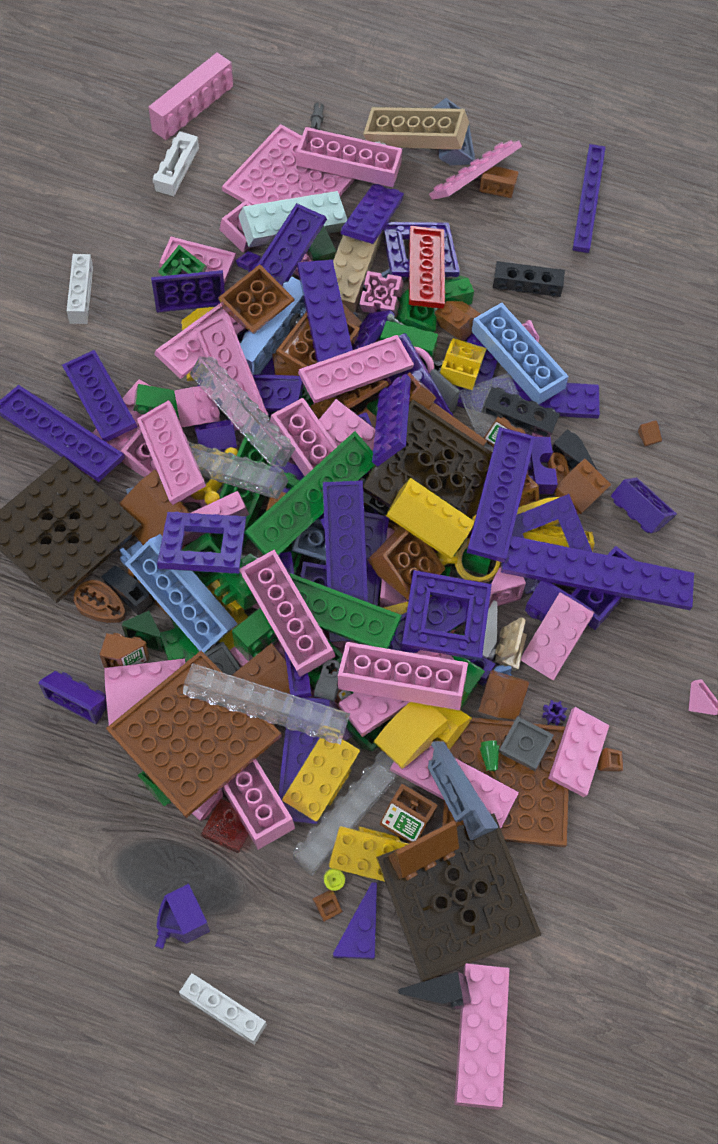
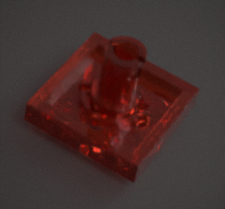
(230, 823)

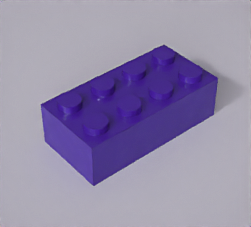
(600, 603)

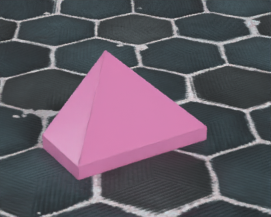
(702, 699)

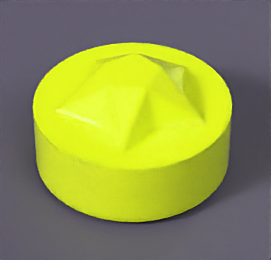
(334, 879)

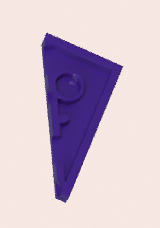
(359, 936)

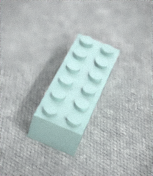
(264, 220)

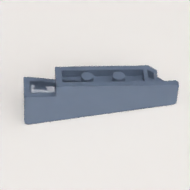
(459, 792)

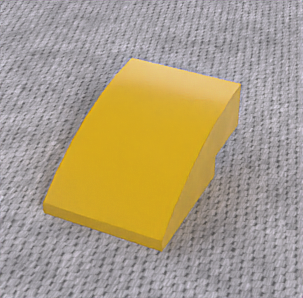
(462, 363)
(411, 732)

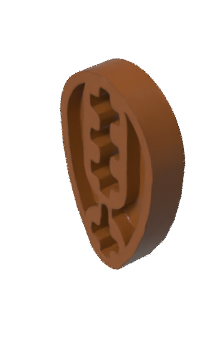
(100, 613)

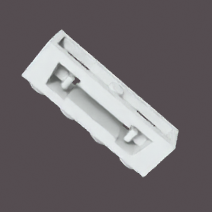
(164, 179)
(79, 289)
(223, 1008)

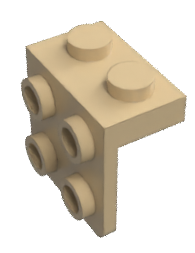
(511, 644)

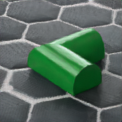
(179, 261)

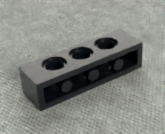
(528, 279)
(526, 421)

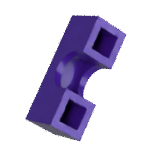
(543, 476)

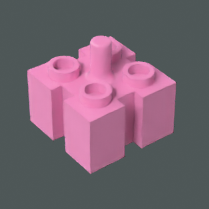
(381, 293)

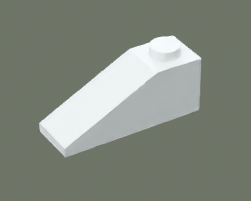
(491, 632)

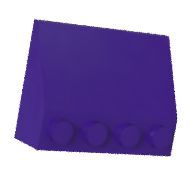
(188, 291)

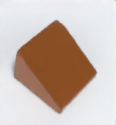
(650, 433)
(610, 760)
(327, 905)

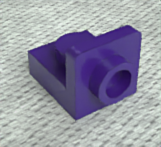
(248, 261)

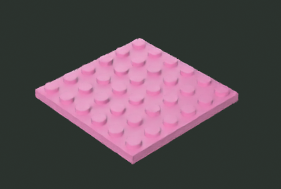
(274, 175)

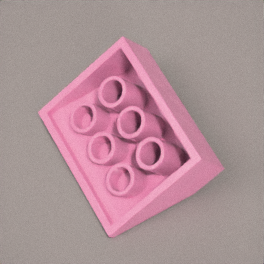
(132, 682)

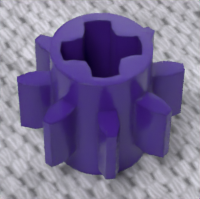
(550, 716)

